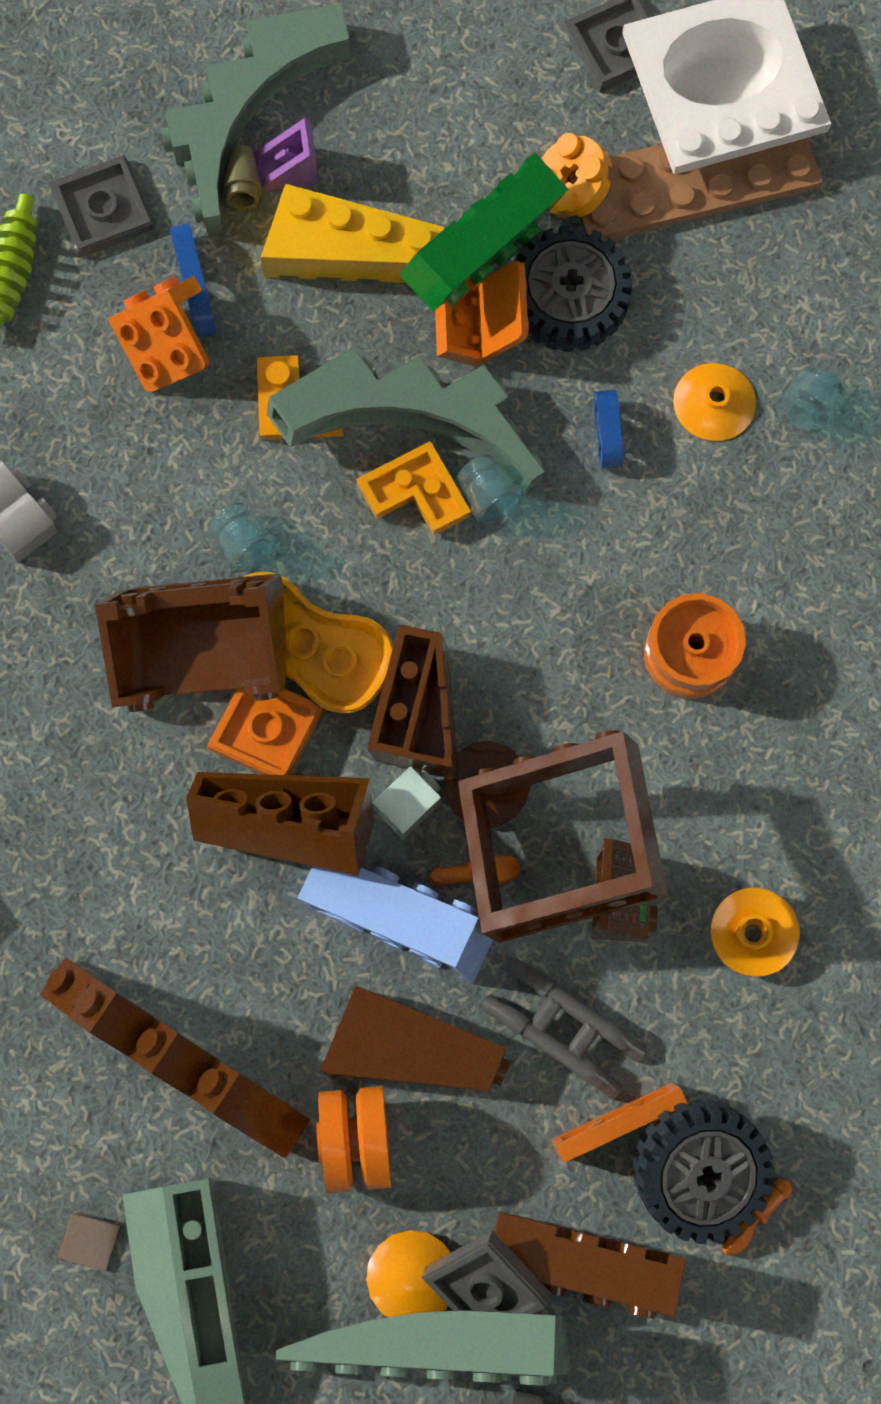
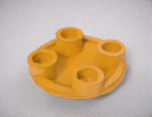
(397, 1271)

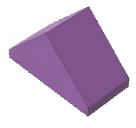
(288, 158)

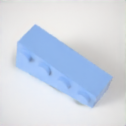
(401, 916)

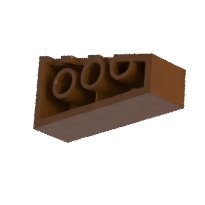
(285, 817)
(595, 1265)

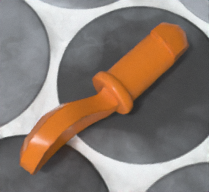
(507, 871)
(781, 1191)

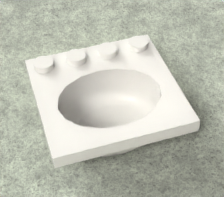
(725, 80)

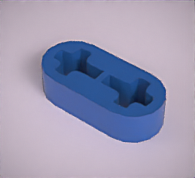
(608, 429)

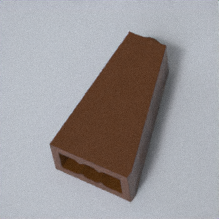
(406, 1046)

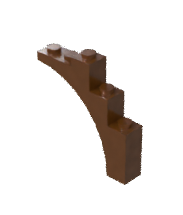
(174, 1058)

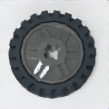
(599, 295)
(729, 1188)

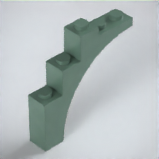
(275, 55)
(412, 396)

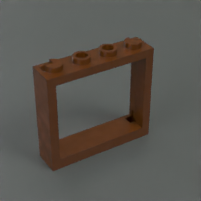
(578, 904)

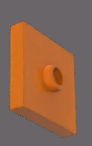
(266, 733)

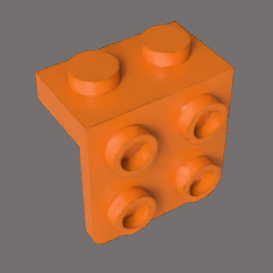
(485, 319)
(160, 335)

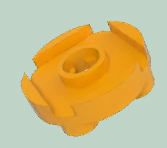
(592, 185)

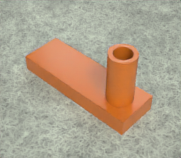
(618, 1122)

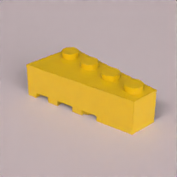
(340, 239)

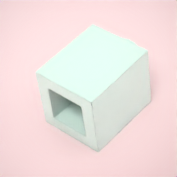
(408, 801)

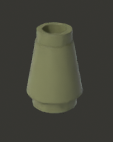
(242, 179)

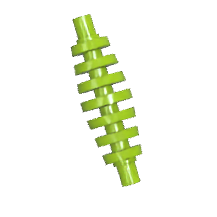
(16, 254)

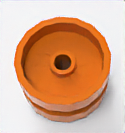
(676, 628)
(351, 1140)

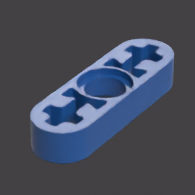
(190, 266)

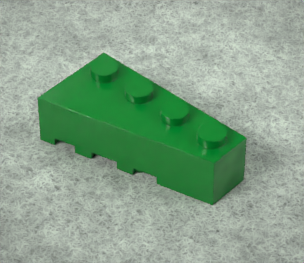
(484, 235)

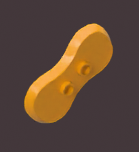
(333, 655)

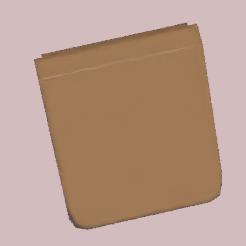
(89, 1241)

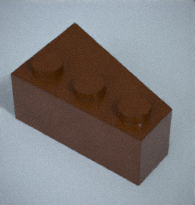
(416, 706)

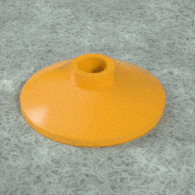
(709, 418)
(776, 925)

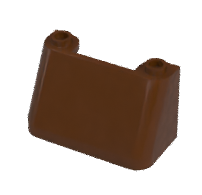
(194, 639)

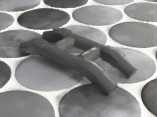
(571, 1055)

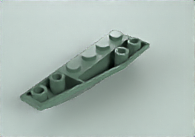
(187, 1288)
(443, 1342)

